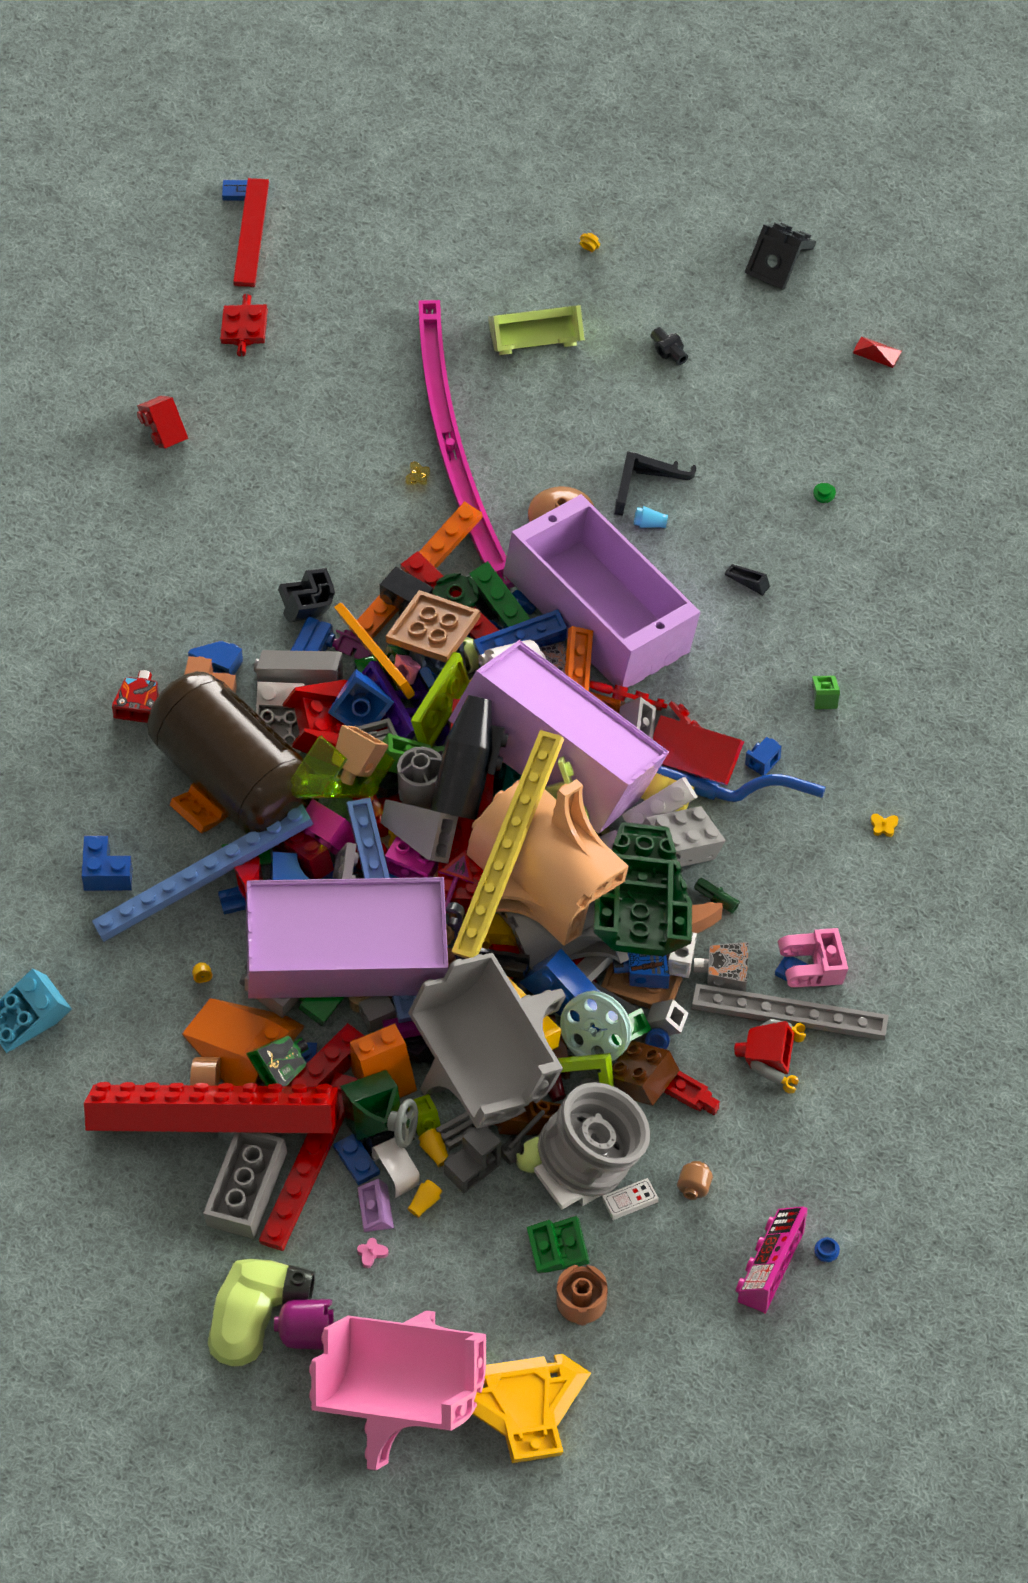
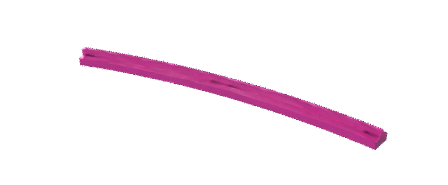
(444, 422)

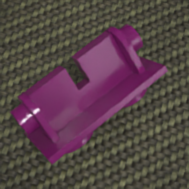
(348, 642)

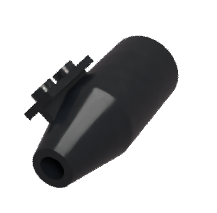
(467, 757)

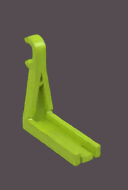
(589, 1062)

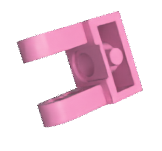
(827, 955)

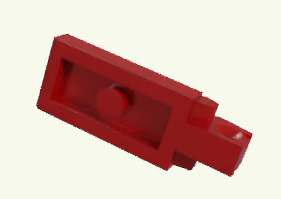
(692, 1093)

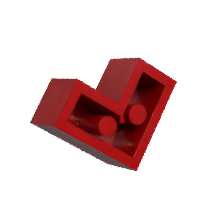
(164, 421)

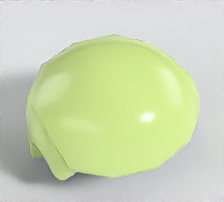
(470, 654)
(530, 1157)

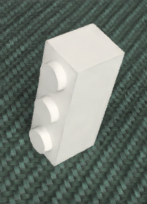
(663, 802)

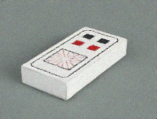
(630, 1199)

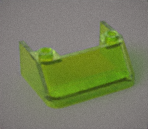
(319, 777)

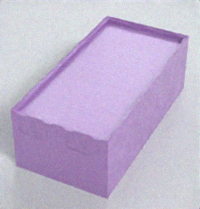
(605, 585)
(604, 748)
(344, 936)

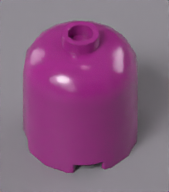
(303, 1323)

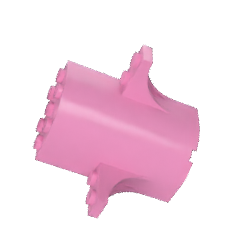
(397, 1376)

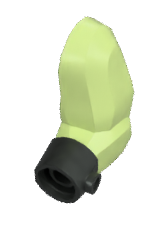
(247, 1304)

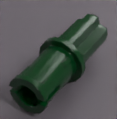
(716, 895)

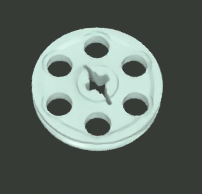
(601, 1020)

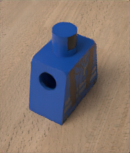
(645, 970)

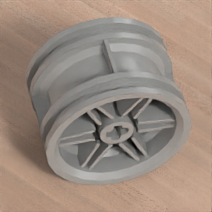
(593, 1139)

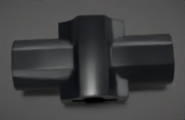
(669, 346)

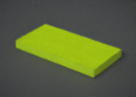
(438, 703)

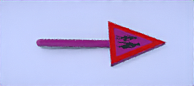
(459, 869)

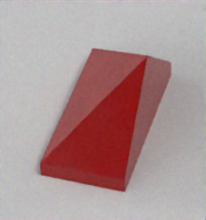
(877, 352)

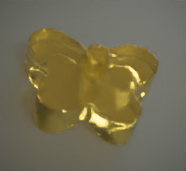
(418, 474)

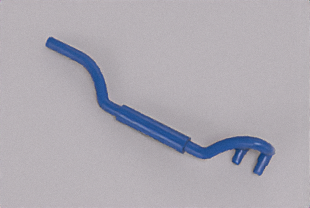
(713, 790)

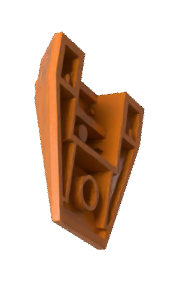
(232, 1031)

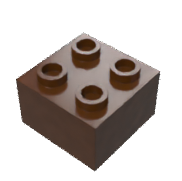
(644, 1072)

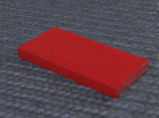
(697, 750)

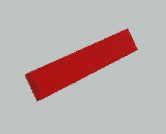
(251, 232)

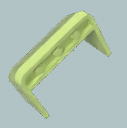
(536, 328)

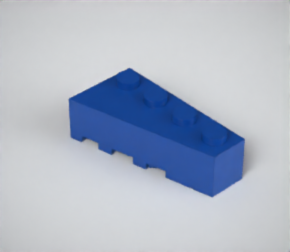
(561, 973)

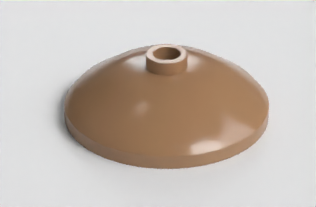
(551, 499)

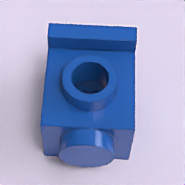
(763, 756)

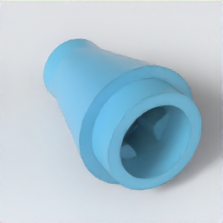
(649, 518)

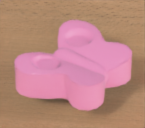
(371, 1251)

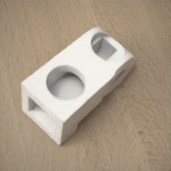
(681, 959)

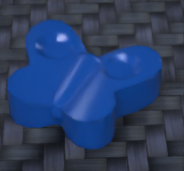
(528, 607)

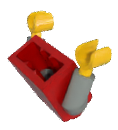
(770, 1050)

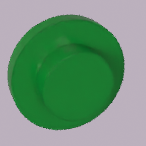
(824, 492)

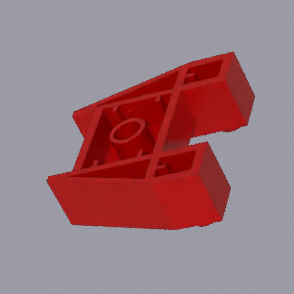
(312, 714)

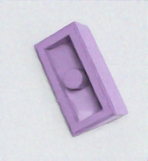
(375, 1206)

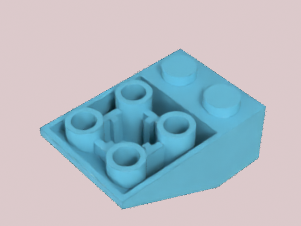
(30, 1009)

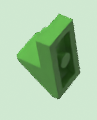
(825, 692)

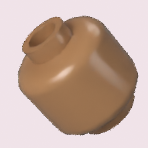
(695, 1180)

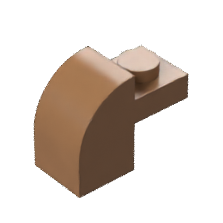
(206, 1071)

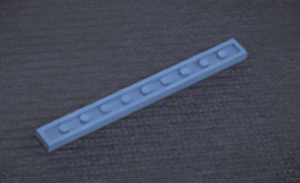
(373, 866)
(200, 874)

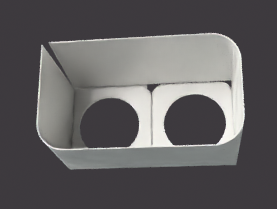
(398, 1165)

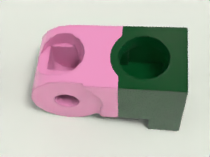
(403, 662)

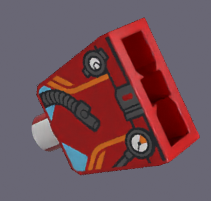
(135, 698)

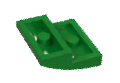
(557, 1245)

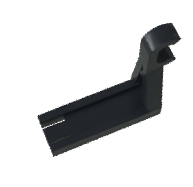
(646, 466)
(513, 964)

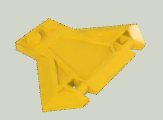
(529, 1404)

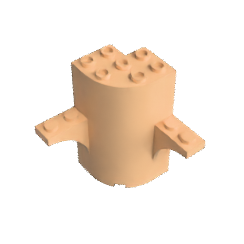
(559, 864)

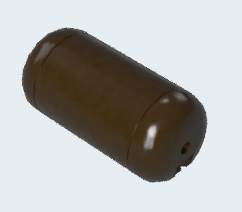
(226, 750)

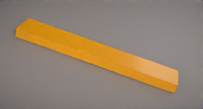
(374, 650)

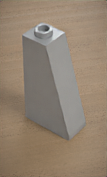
(299, 666)
(421, 828)

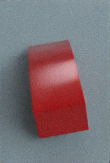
(248, 871)

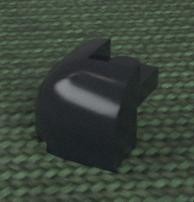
(308, 597)

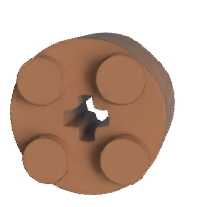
(581, 1294)

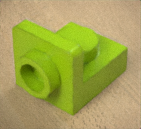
(427, 1114)

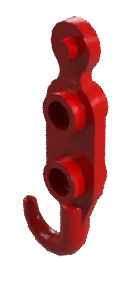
(620, 693)

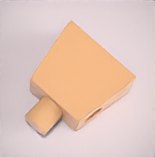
(361, 751)

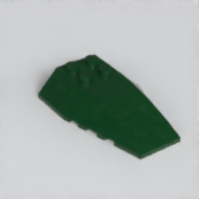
(652, 906)

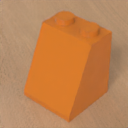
(382, 1052)

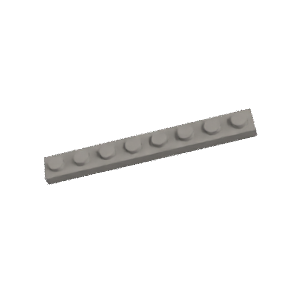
(793, 1011)

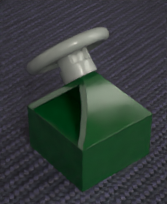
(374, 1107)

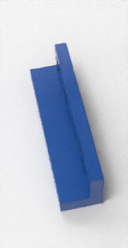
(543, 630)

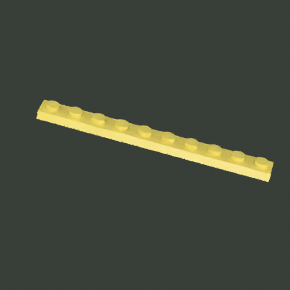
(507, 845)

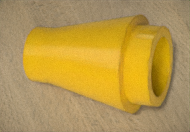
(434, 1146)
(425, 1197)

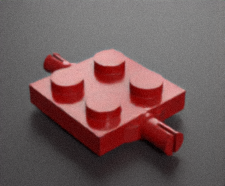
(244, 324)

